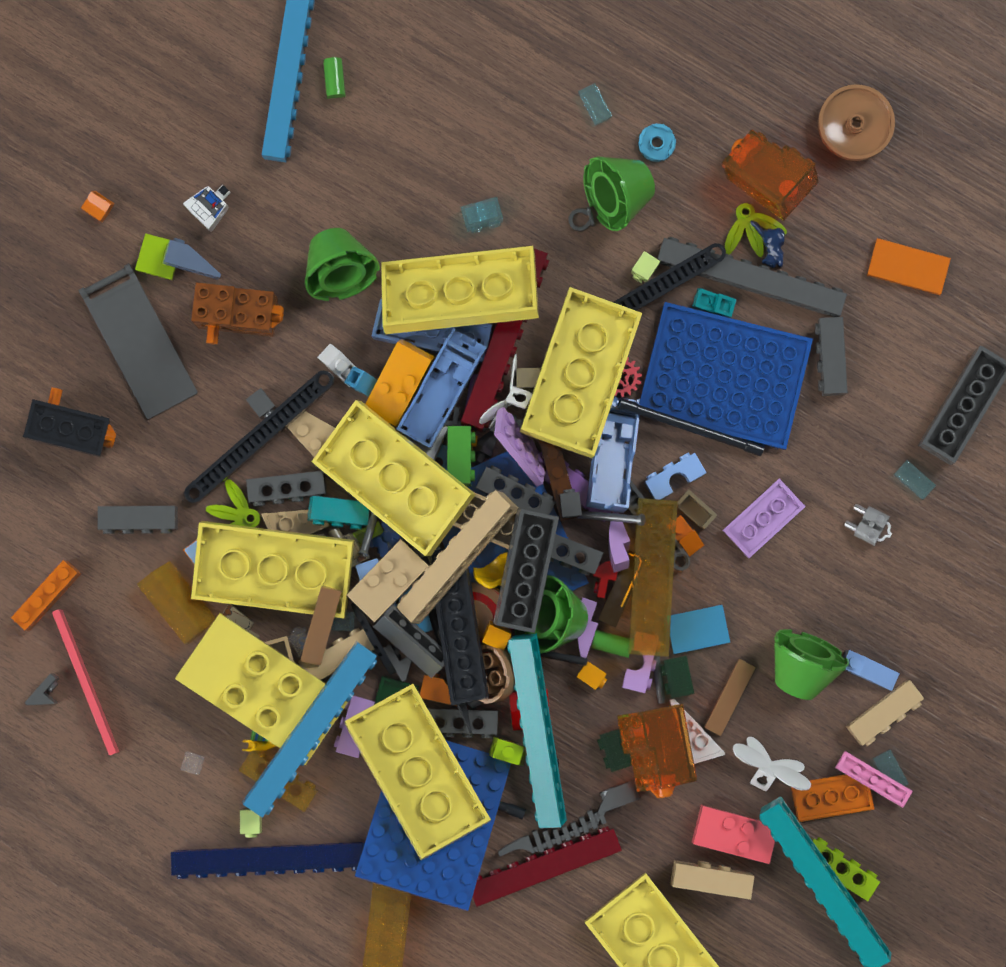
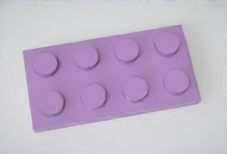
(519, 446)
(763, 518)

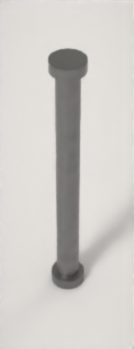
(640, 519)

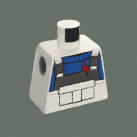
(208, 206)

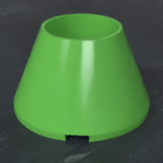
(617, 189)
(338, 265)
(560, 616)
(805, 663)

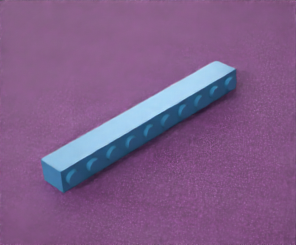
(286, 80)
(309, 729)

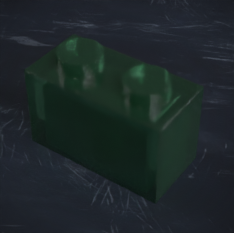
(677, 676)
(613, 749)

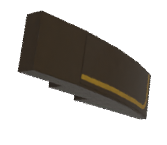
(618, 595)

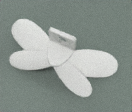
(492, 412)
(784, 769)

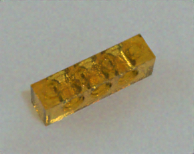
(301, 801)

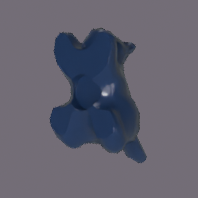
(773, 240)
(386, 540)

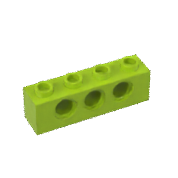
(865, 887)

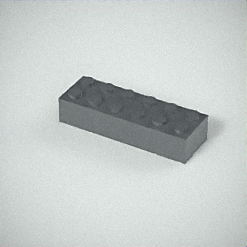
(965, 405)
(526, 570)

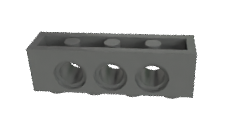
(486, 485)
(256, 486)
(592, 556)
(489, 718)

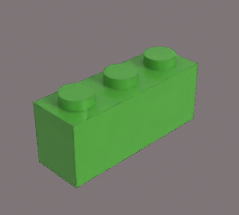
(460, 453)

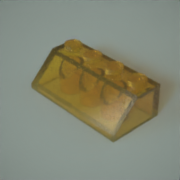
(172, 599)

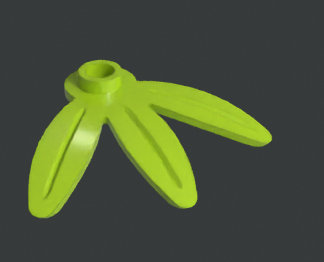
(744, 222)
(238, 515)

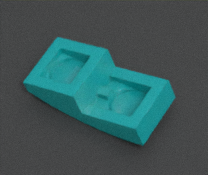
(714, 303)

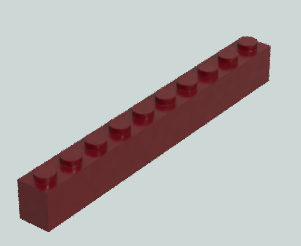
(496, 361)

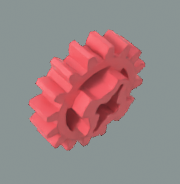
(626, 388)

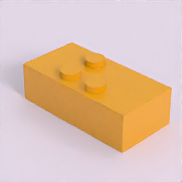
(399, 381)

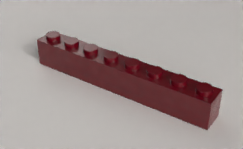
(546, 866)

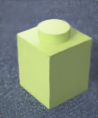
(645, 267)
(250, 823)

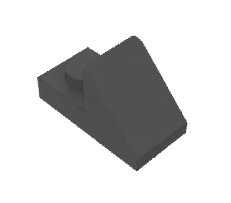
(402, 667)
(40, 695)

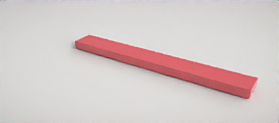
(85, 682)

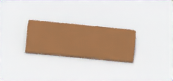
(321, 625)
(729, 697)

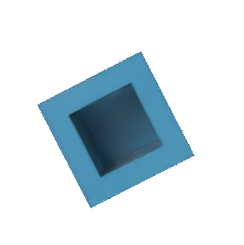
(361, 381)

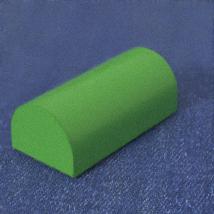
(334, 77)
(610, 643)

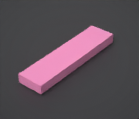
(873, 779)

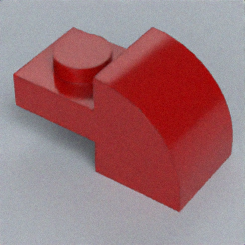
(605, 573)

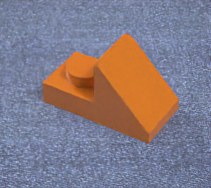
(687, 536)

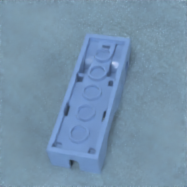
(432, 339)
(441, 389)
(607, 487)

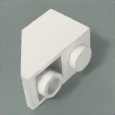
(336, 362)

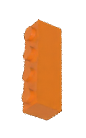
(46, 595)

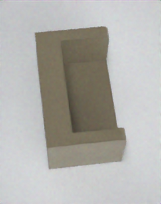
(527, 378)
(696, 510)

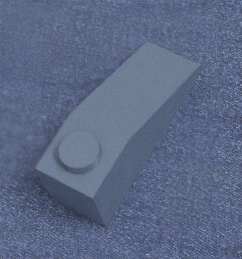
(186, 258)

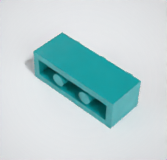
(337, 512)

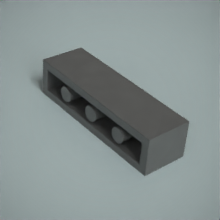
(832, 356)
(137, 518)
(411, 641)

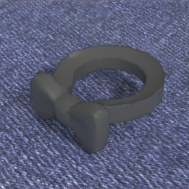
(587, 212)

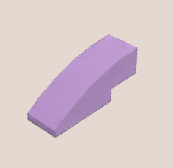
(617, 545)
(586, 638)

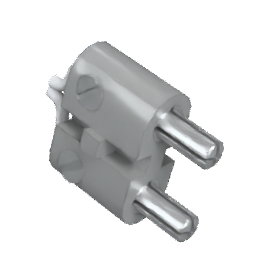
(871, 525)

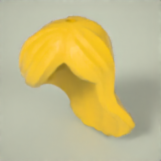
(491, 574)

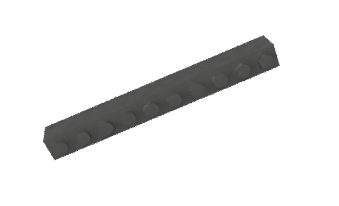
(759, 279)

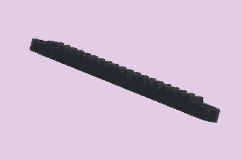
(671, 278)
(259, 436)

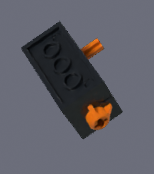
(68, 427)

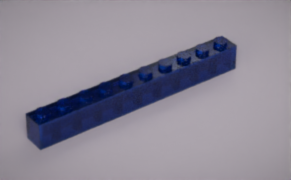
(266, 858)

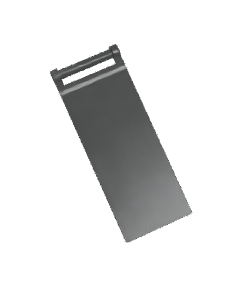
(139, 343)

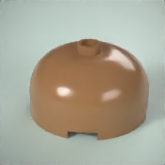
(498, 673)

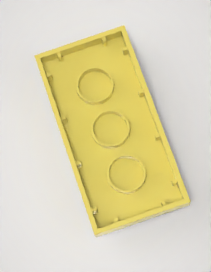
(459, 290)
(580, 372)
(393, 478)
(269, 567)
(251, 681)
(417, 771)
(646, 931)

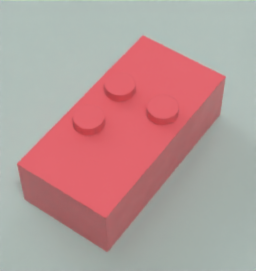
(733, 834)

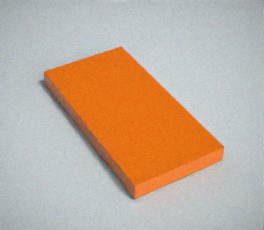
(908, 266)
(831, 798)

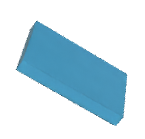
(698, 629)

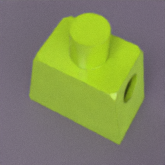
(508, 751)

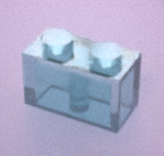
(482, 215)

